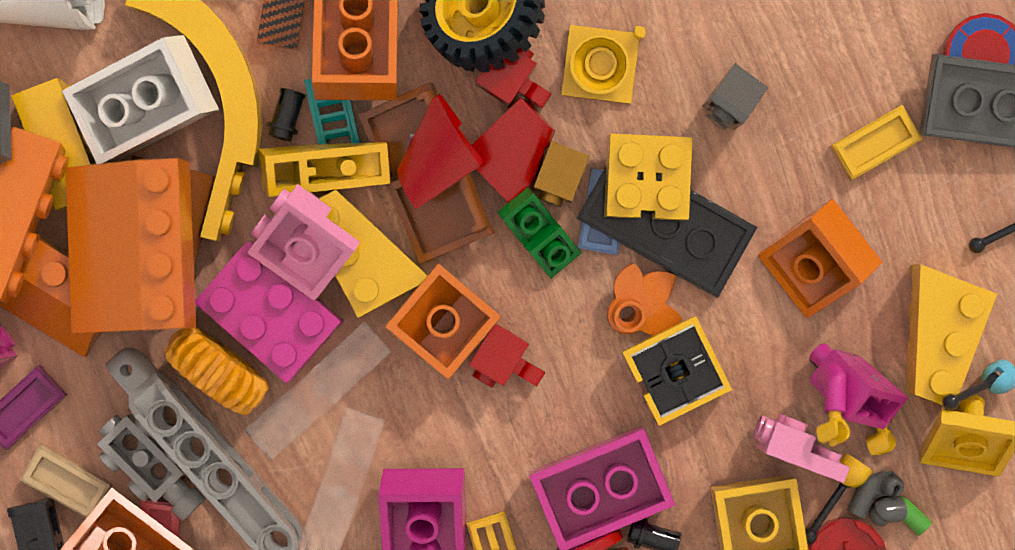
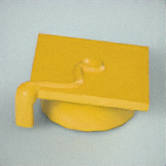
(601, 63)

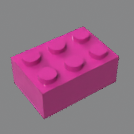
(268, 314)
(601, 488)

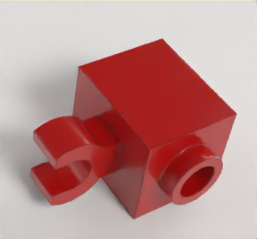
(514, 80)
(500, 356)

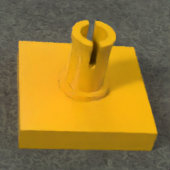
(969, 440)

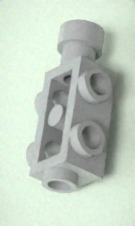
(140, 465)

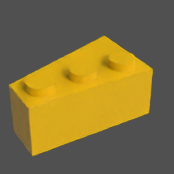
(377, 267)
(944, 332)

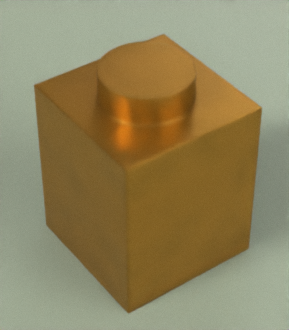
(560, 174)

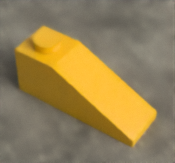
(323, 166)

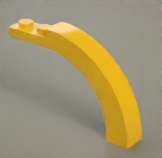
(238, 97)

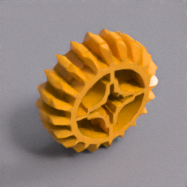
(216, 370)

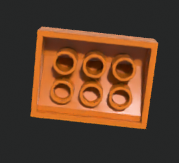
(130, 246)

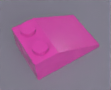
(423, 509)

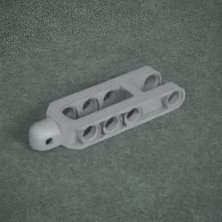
(246, 504)

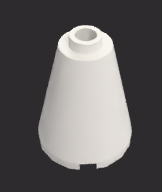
(53, 13)

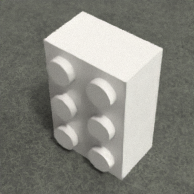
(140, 99)

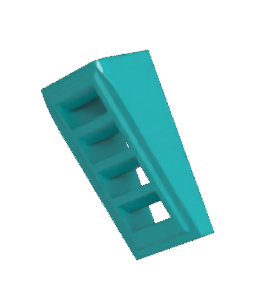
(319, 120)

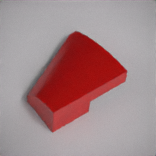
(514, 149)
(436, 155)

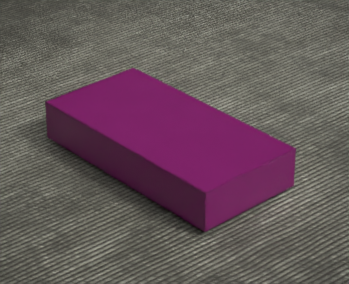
(27, 405)

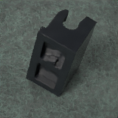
(36, 525)

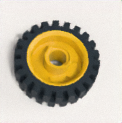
(484, 37)

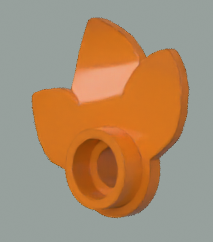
(646, 297)

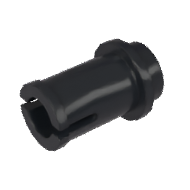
(286, 115)
(652, 536)

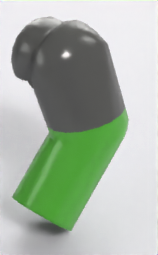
(898, 510)

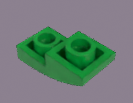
(539, 232)

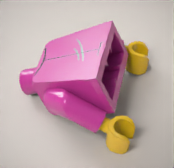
(857, 394)

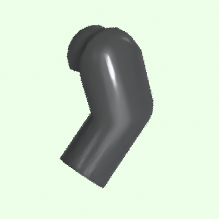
(877, 486)

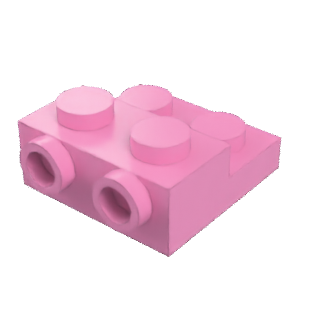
(302, 242)
(790, 442)

